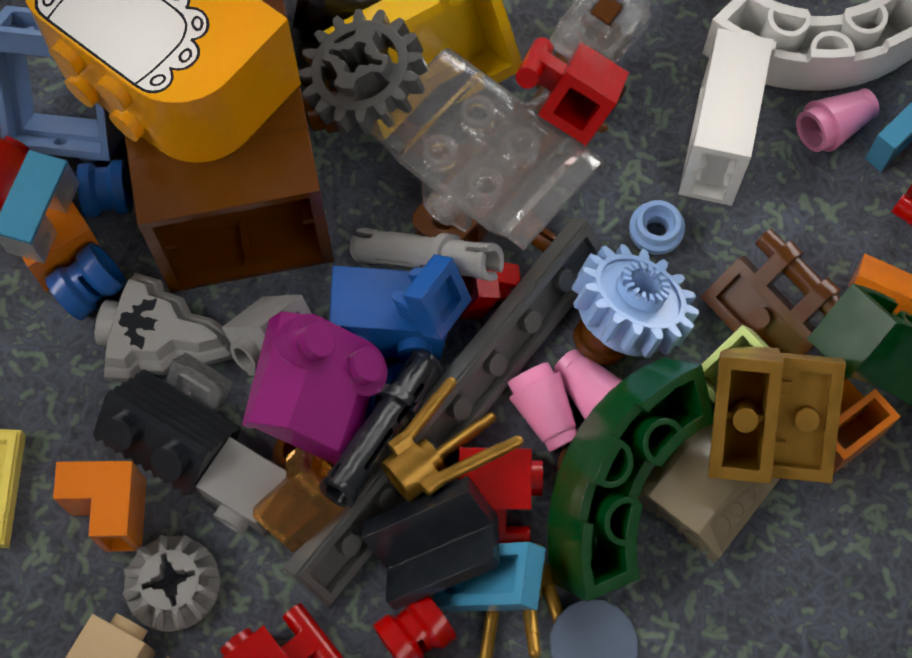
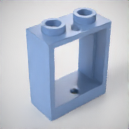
(45, 133)

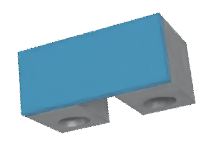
(39, 185)

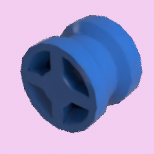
(105, 188)

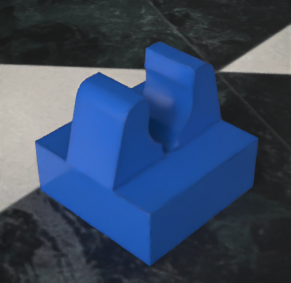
(434, 297)

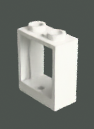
(726, 116)

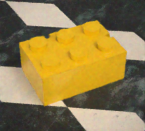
(469, 27)

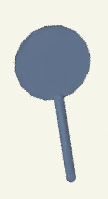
(593, 631)

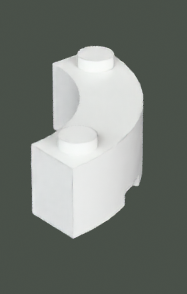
(824, 50)

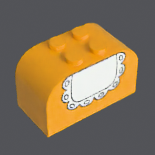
(174, 71)

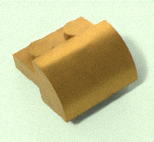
(775, 416)

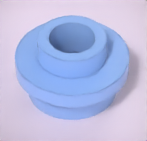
(664, 214)

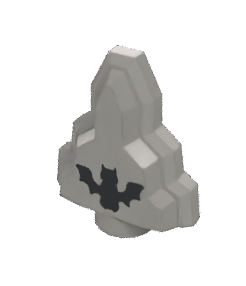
(153, 329)

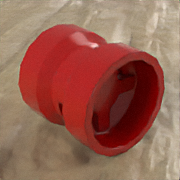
(415, 630)

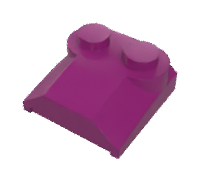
(313, 384)

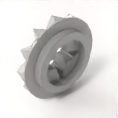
(194, 595)

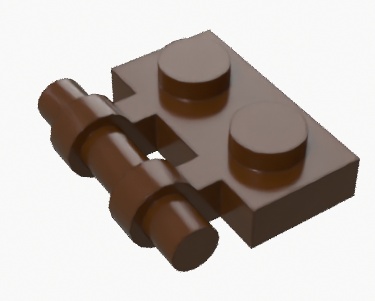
(750, 299)

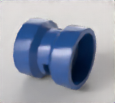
(86, 281)

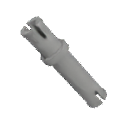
(414, 251)

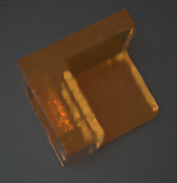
(296, 505)

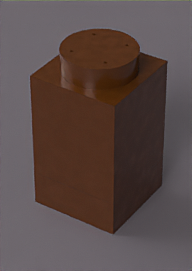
(238, 213)

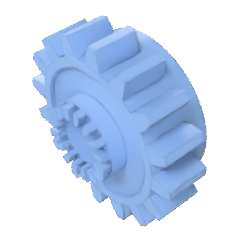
(633, 302)

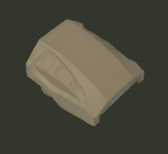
(701, 507)

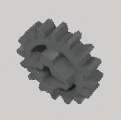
(363, 71)

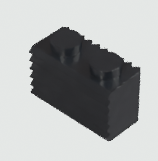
(162, 430)

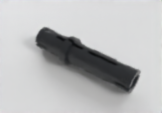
(394, 409)

